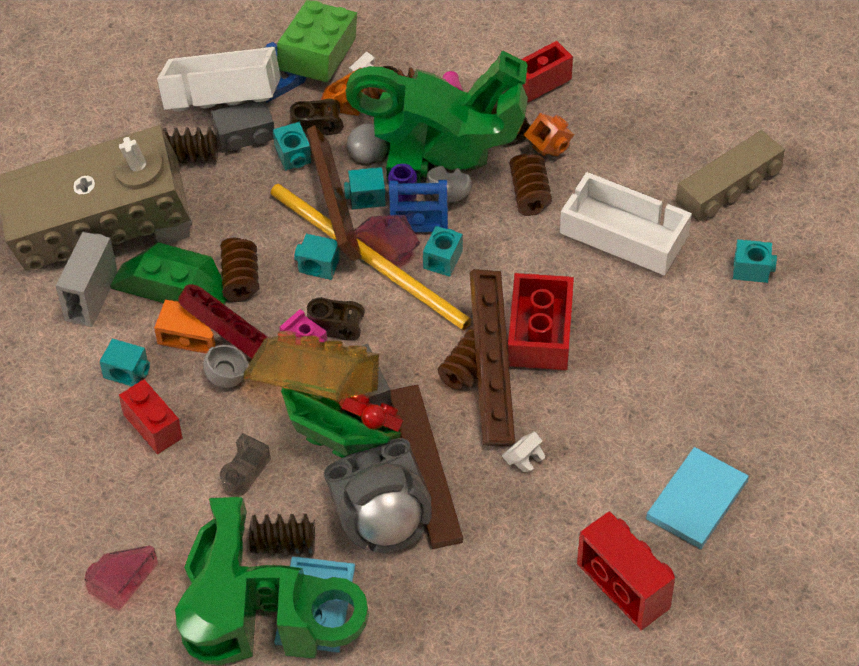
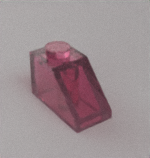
(388, 236)
(120, 574)

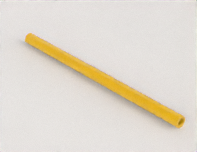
(375, 259)

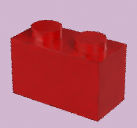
(547, 70)
(150, 416)

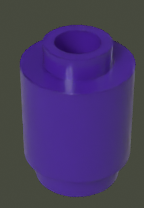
(403, 174)

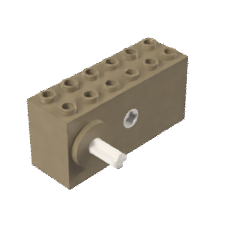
(104, 189)

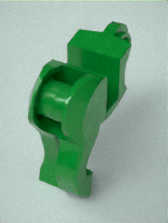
(458, 121)
(223, 597)

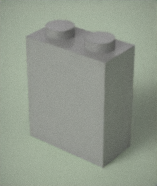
(87, 279)

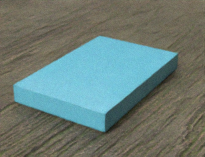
(697, 497)
(334, 611)

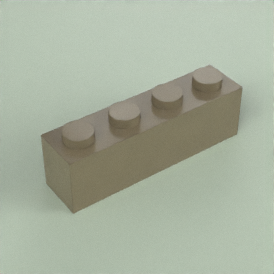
(730, 175)

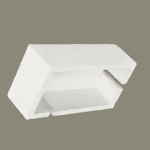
(219, 79)
(625, 223)

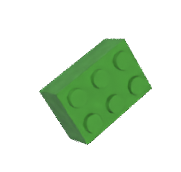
(316, 40)

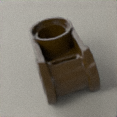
(316, 113)
(335, 317)

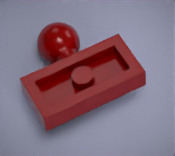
(372, 415)

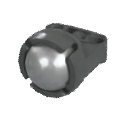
(380, 496)

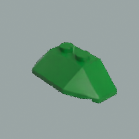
(165, 271)
(330, 425)

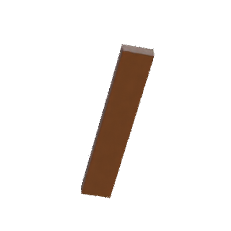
(333, 194)
(492, 358)
(444, 524)

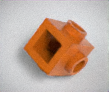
(549, 134)

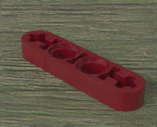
(221, 319)

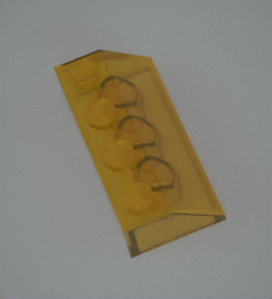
(314, 366)

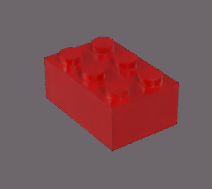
(540, 321)
(626, 570)

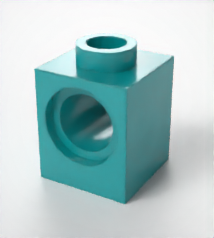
(292, 146)
(365, 188)
(442, 251)
(317, 256)
(753, 261)
(124, 362)

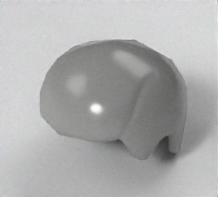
(365, 146)
(457, 183)
(225, 366)

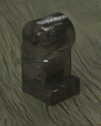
(245, 467)

